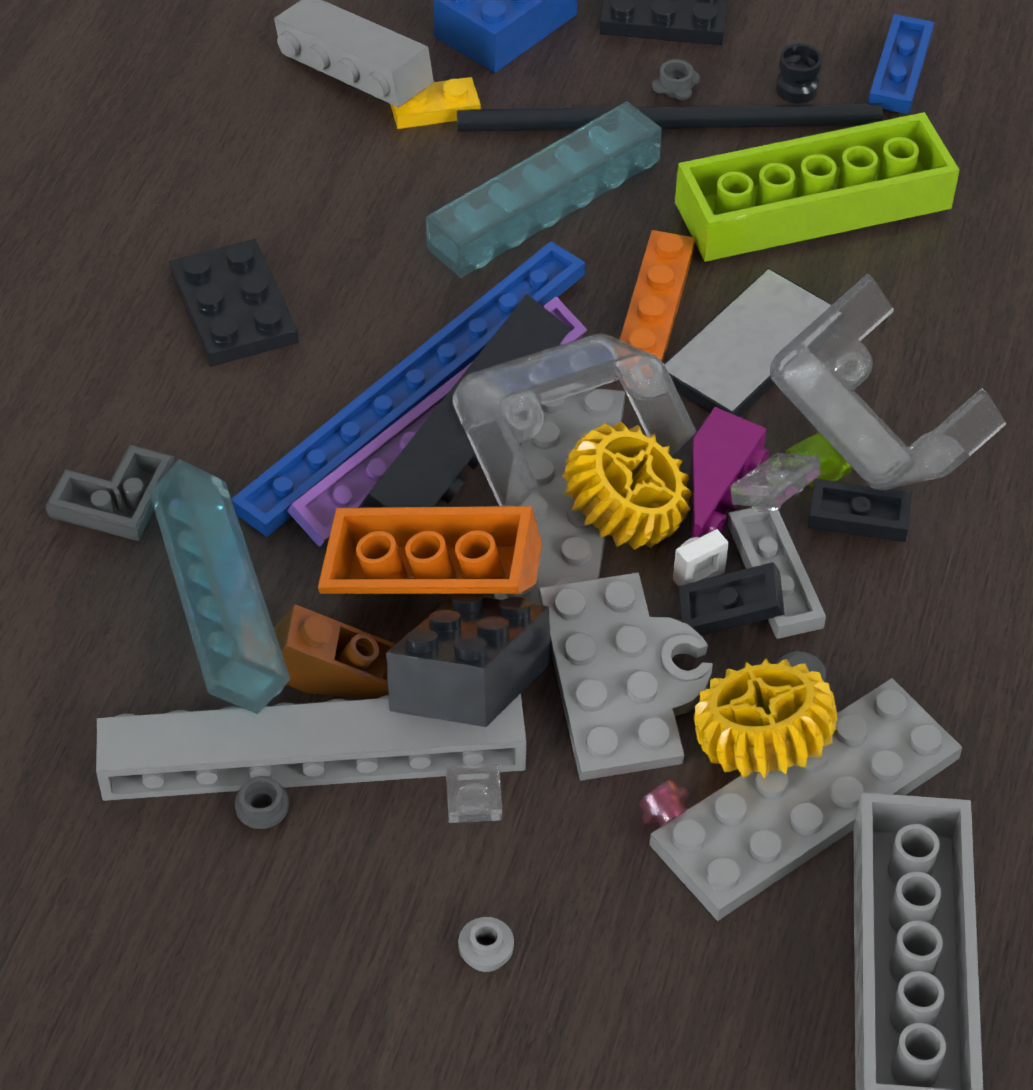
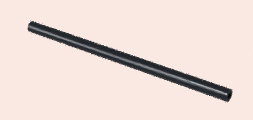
(675, 117)

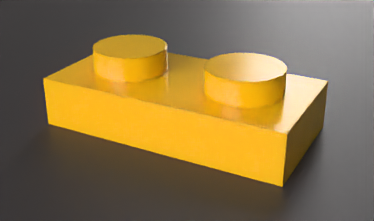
(437, 103)

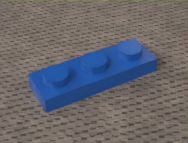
(901, 63)

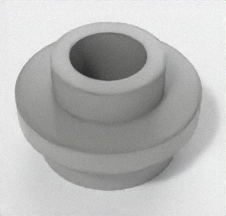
(486, 957)

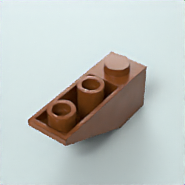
(332, 656)

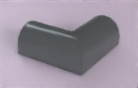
(112, 506)

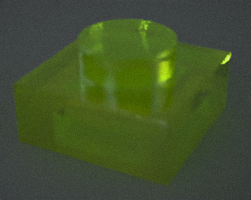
(831, 462)

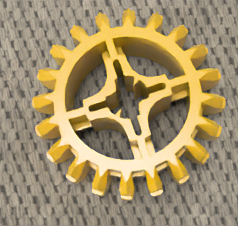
(627, 485)
(765, 718)

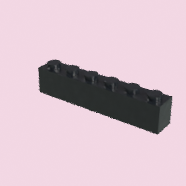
(440, 448)

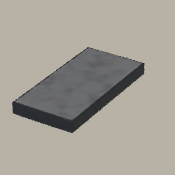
(732, 354)

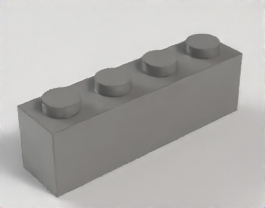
(354, 50)

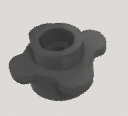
(676, 79)

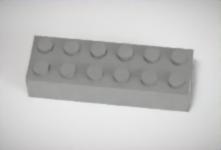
(915, 945)

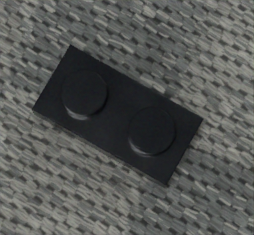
(860, 510)
(732, 599)

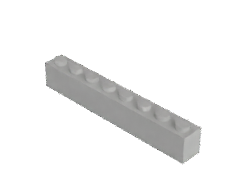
(294, 747)

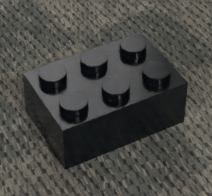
(469, 659)

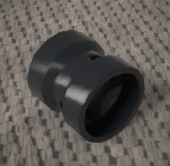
(799, 79)

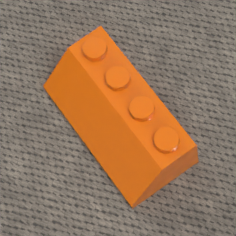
(432, 551)

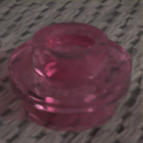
(664, 803)

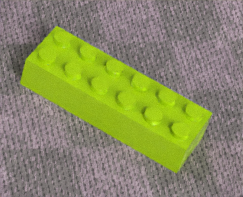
(815, 186)

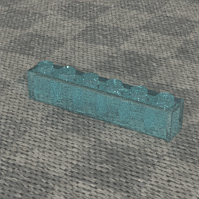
(543, 189)
(218, 588)

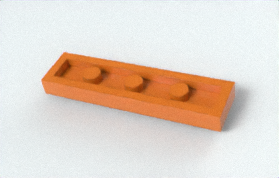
(658, 292)

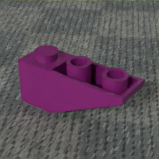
(720, 456)

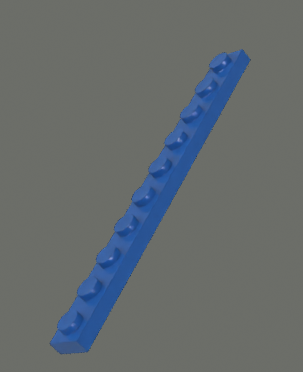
(400, 390)

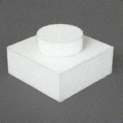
(700, 558)

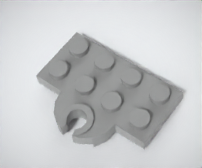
(621, 675)

